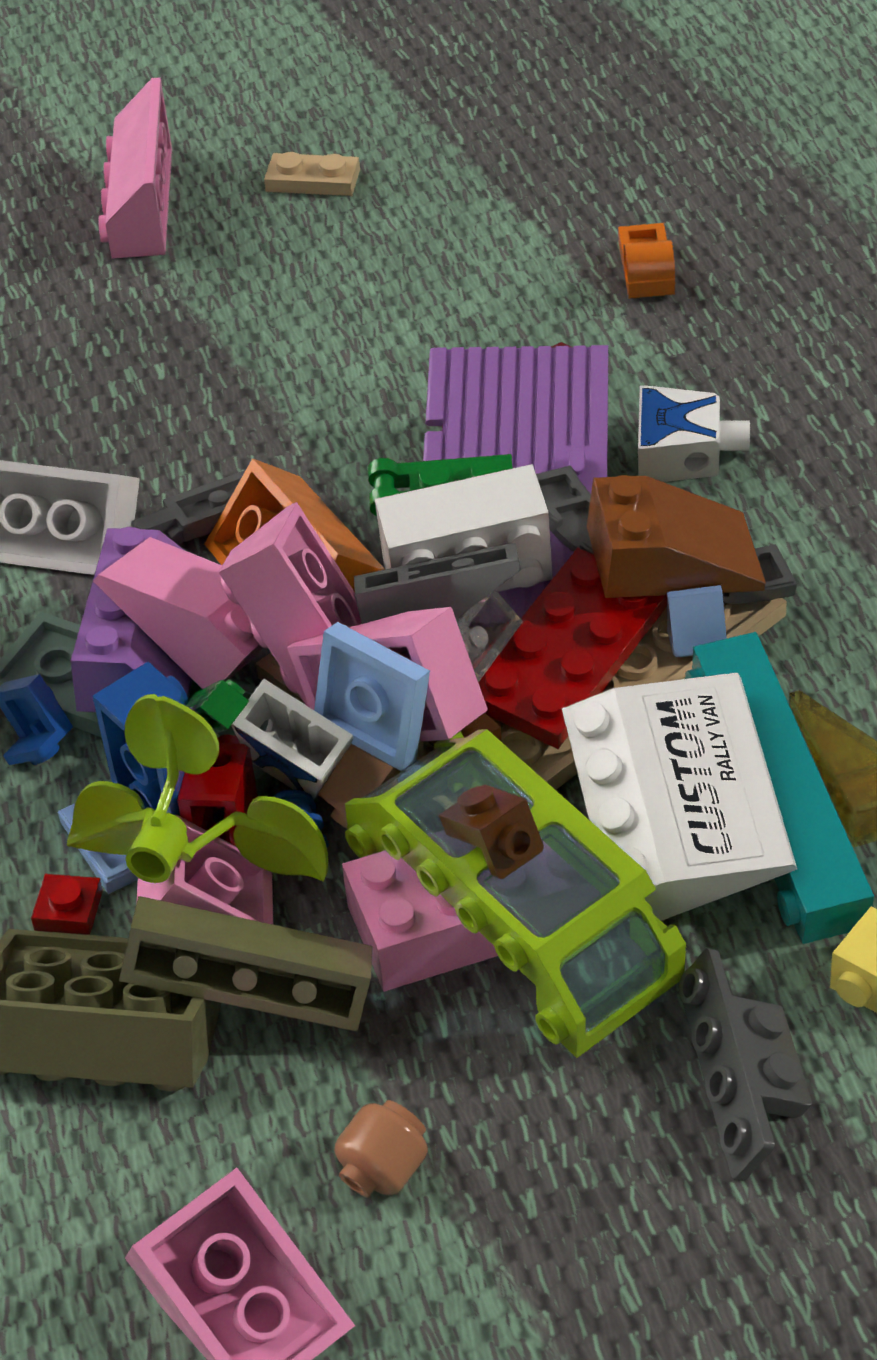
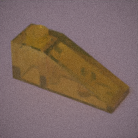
(845, 762)

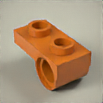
(647, 260)

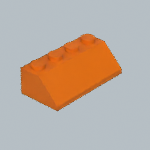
(267, 492)

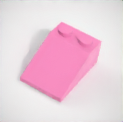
(182, 609)
(427, 639)
(237, 1279)

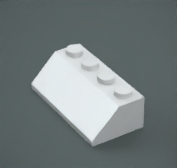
(61, 514)

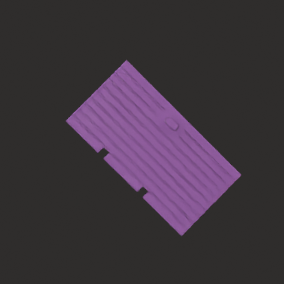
(526, 403)

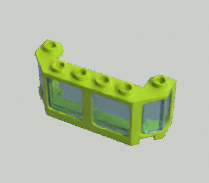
(563, 919)

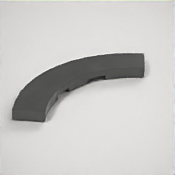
(568, 516)

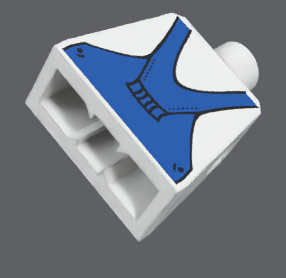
(684, 434)
(298, 742)

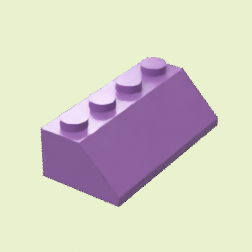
(108, 639)

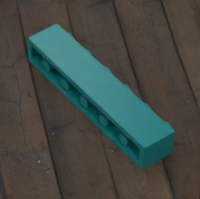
(830, 886)

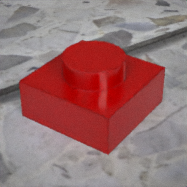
(67, 904)

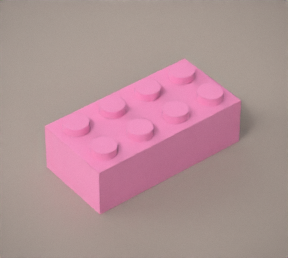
(405, 924)

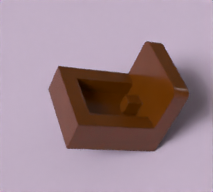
(496, 824)

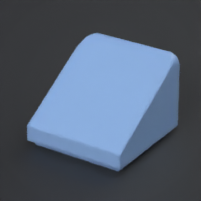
(695, 618)

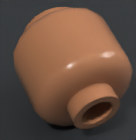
(381, 1149)

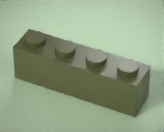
(247, 963)

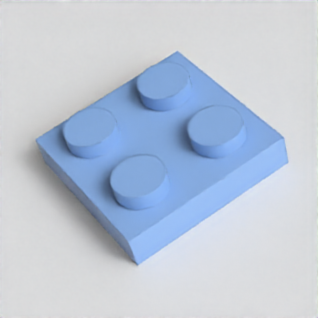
(372, 695)

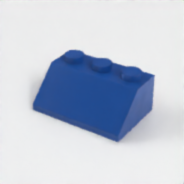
(112, 708)

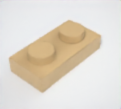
(312, 174)

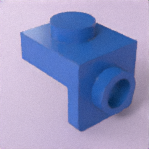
(35, 718)

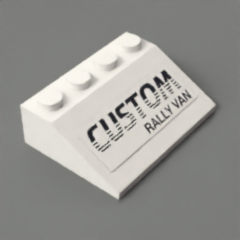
(681, 787)

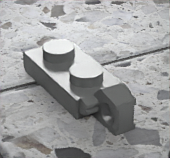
(191, 512)

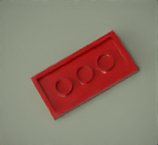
(565, 650)

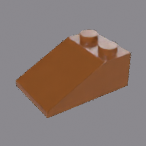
(667, 540)

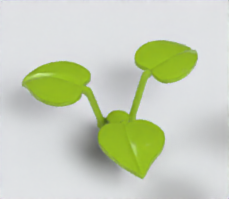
(174, 737)

